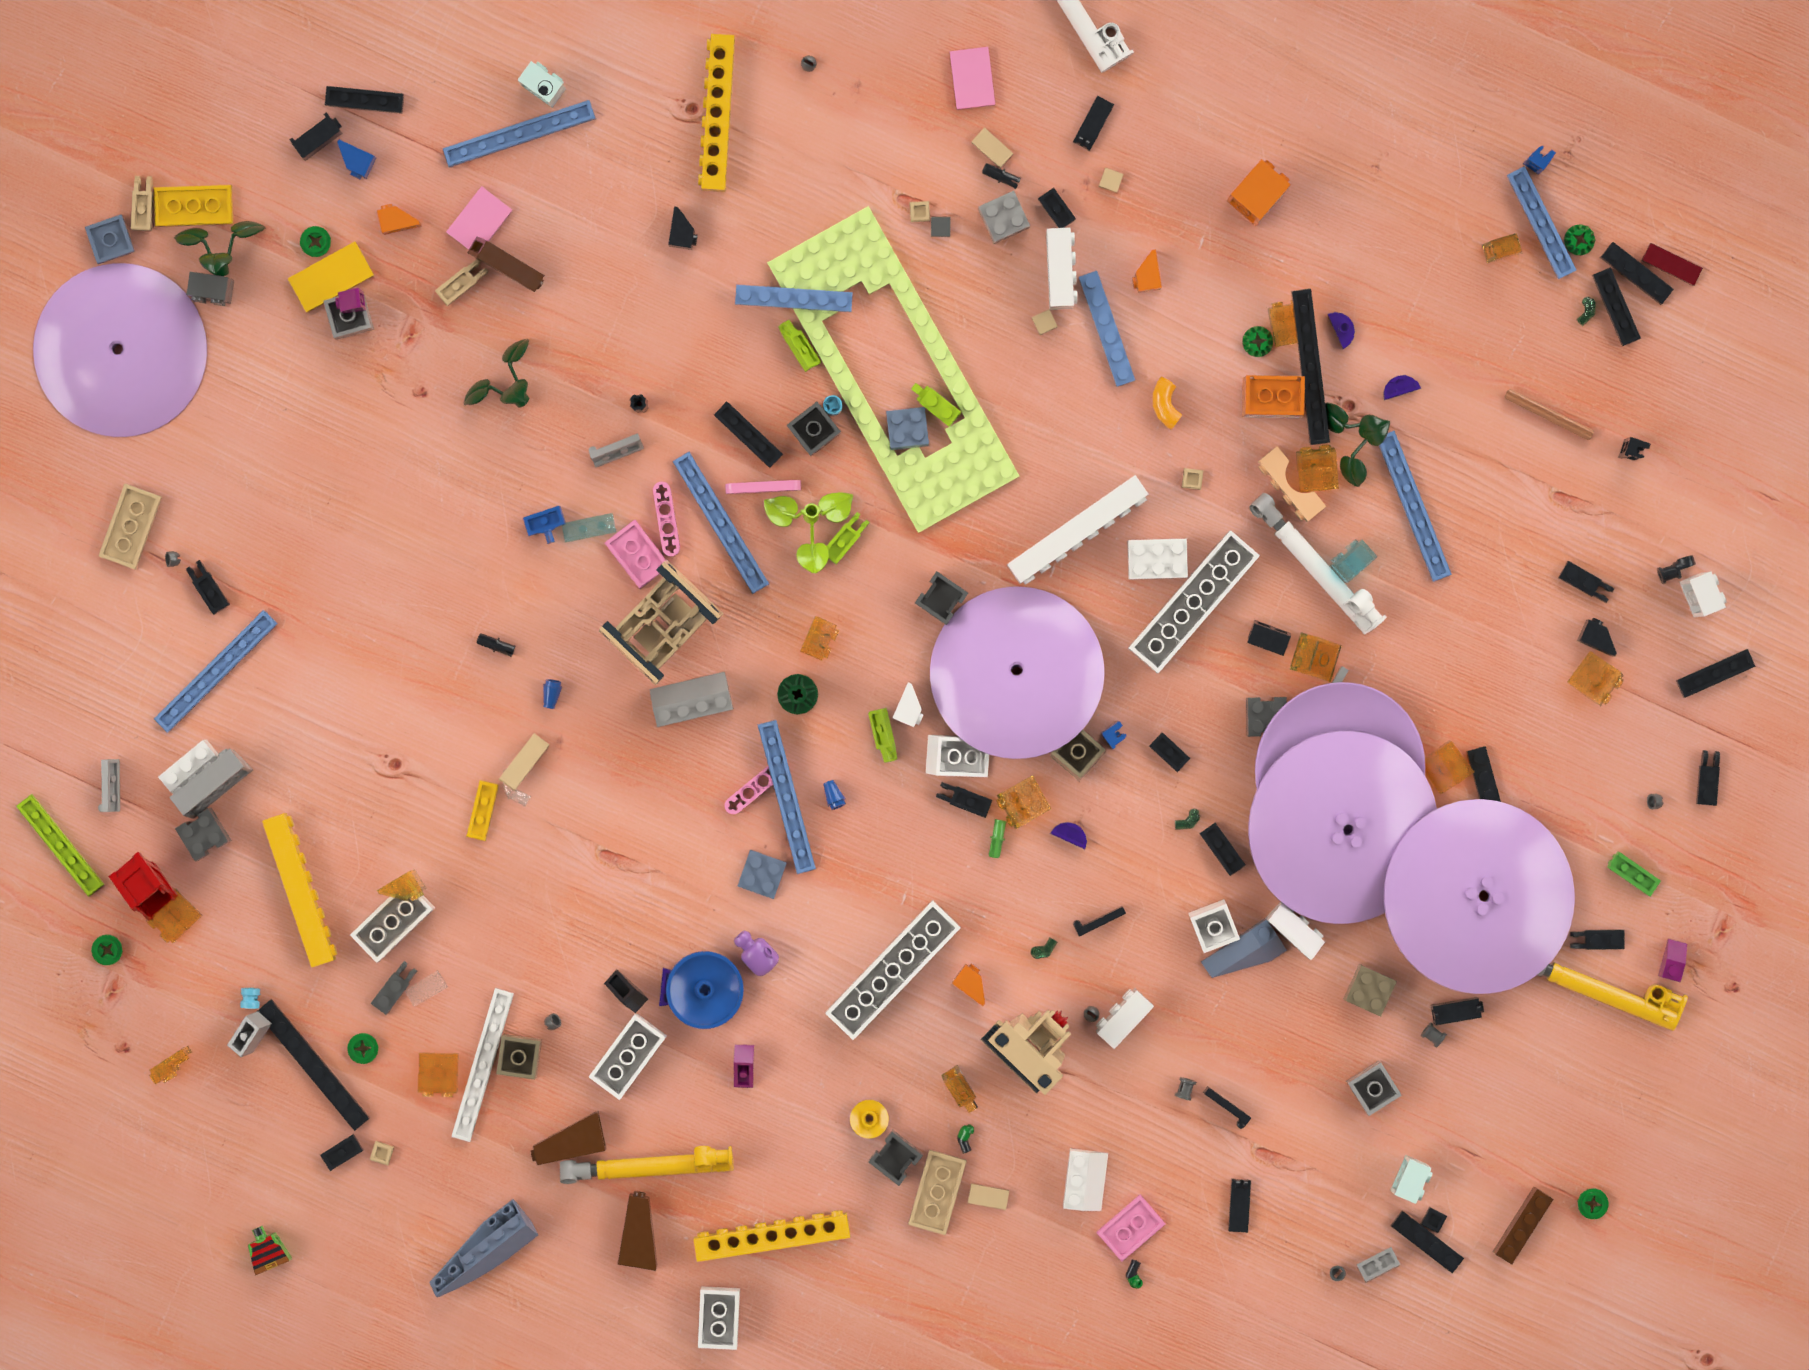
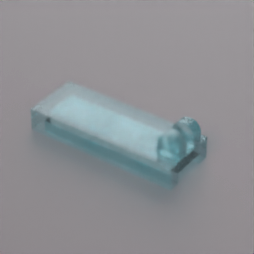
(589, 527)

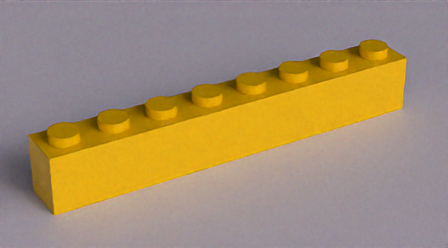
(299, 889)

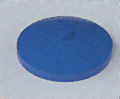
(704, 989)

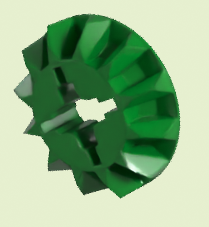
(316, 232)
(1582, 248)
(1251, 348)
(97, 950)
(356, 1055)
(1597, 1211)

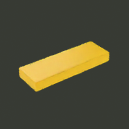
(482, 810)

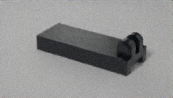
(1093, 123)
(1222, 849)
(1083, 929)
(1243, 1117)
(1239, 1205)

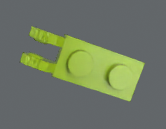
(845, 539)

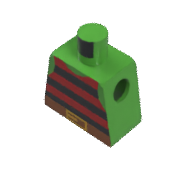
(267, 1251)

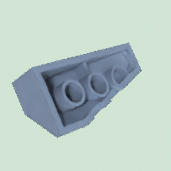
(1255, 947)

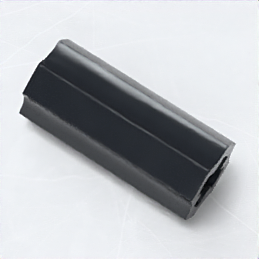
(634, 399)

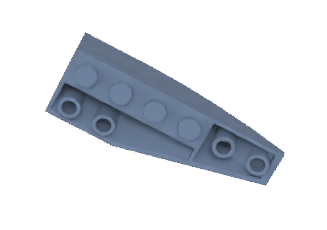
(486, 1248)

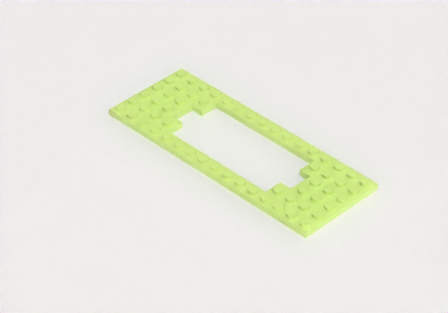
(976, 458)

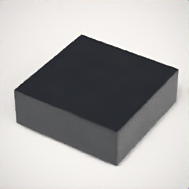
(1433, 1219)

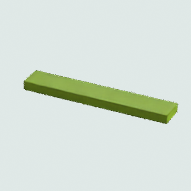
(60, 845)

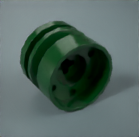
(793, 683)

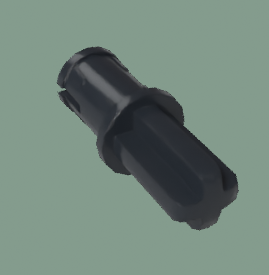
(1000, 175)
(495, 644)

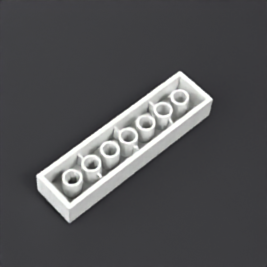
(1077, 529)
(1193, 601)
(892, 970)

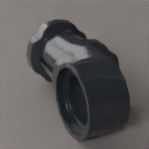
(1674, 570)

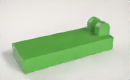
(1633, 873)

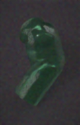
(1589, 311)
(1189, 822)
(1043, 951)

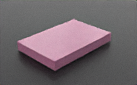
(972, 78)
(479, 218)
(636, 553)
(1130, 1228)

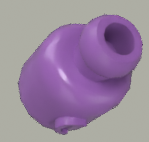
(756, 953)

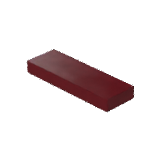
(1672, 264)

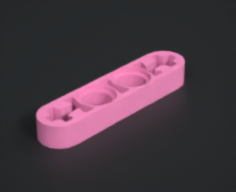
(756, 487)
(663, 519)
(753, 784)

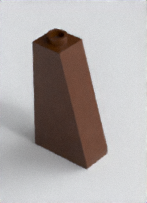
(506, 264)
(573, 1141)
(638, 1239)

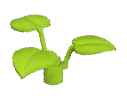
(783, 509)

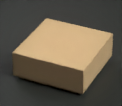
(1111, 180)
(919, 211)
(1044, 322)
(1192, 478)
(381, 1153)

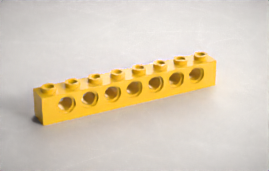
(727, 44)
(705, 1252)

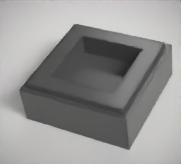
(940, 226)

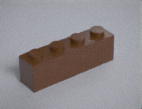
(1522, 1225)

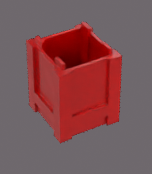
(143, 886)

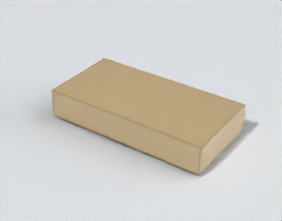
(992, 147)
(988, 1196)

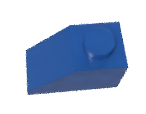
(356, 160)

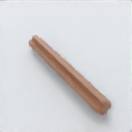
(1549, 414)

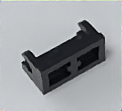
(1631, 448)
(1269, 637)

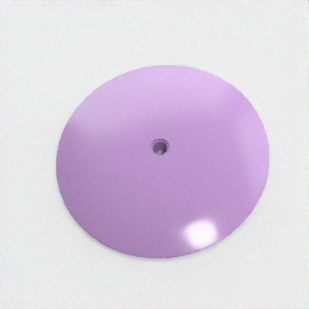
(159, 359)
(1337, 708)
(1011, 712)

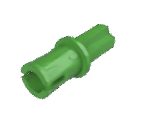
(997, 838)

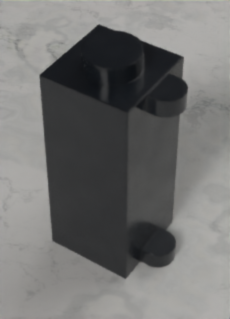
(317, 137)
(1457, 1011)

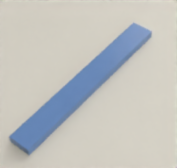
(519, 133)
(1414, 507)
(720, 522)
(215, 671)
(786, 796)

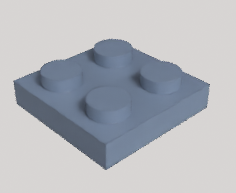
(109, 239)
(907, 428)
(762, 874)

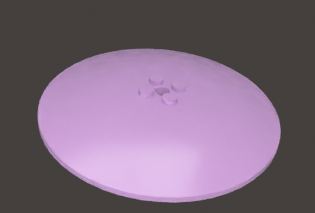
(1302, 816)
(1437, 906)

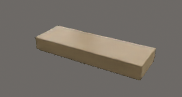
(524, 762)

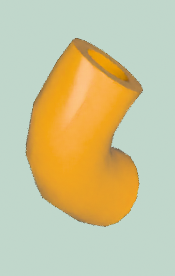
(1162, 403)

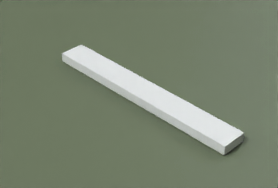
(482, 1065)

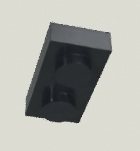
(1056, 208)
(1169, 752)
(341, 1152)

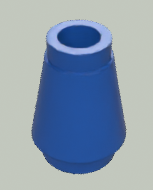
(551, 693)
(834, 796)

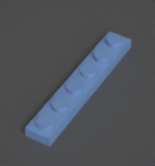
(1541, 222)
(793, 298)
(1106, 328)

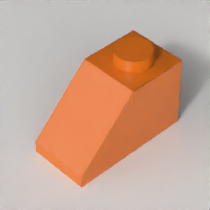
(395, 220)
(1148, 275)
(970, 983)

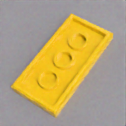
(193, 205)
(330, 275)

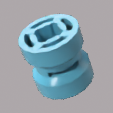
(832, 405)
(250, 998)

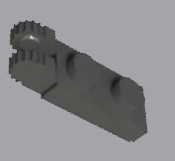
(392, 990)

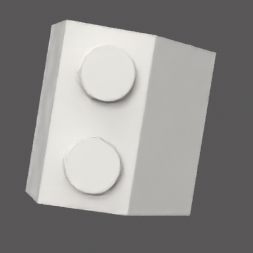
(909, 708)
(1214, 926)

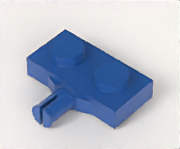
(545, 522)

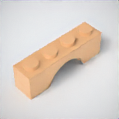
(1275, 465)

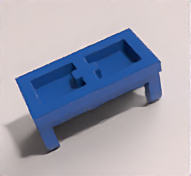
(1537, 162)
(1110, 735)

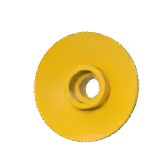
(862, 1126)

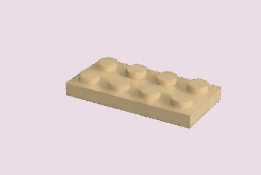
(130, 526)
(937, 1192)

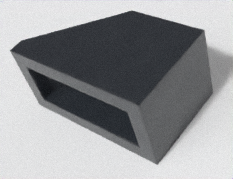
(681, 233)
(1597, 636)
(626, 991)

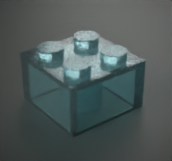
(1353, 560)

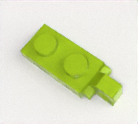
(799, 346)
(936, 404)
(883, 734)

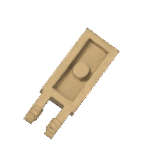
(142, 205)
(460, 283)

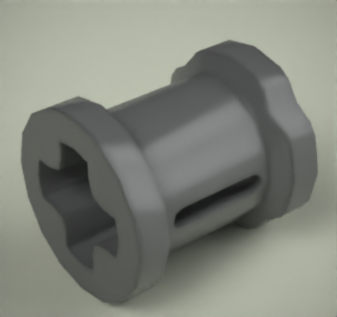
(1433, 1035)
(1185, 1088)

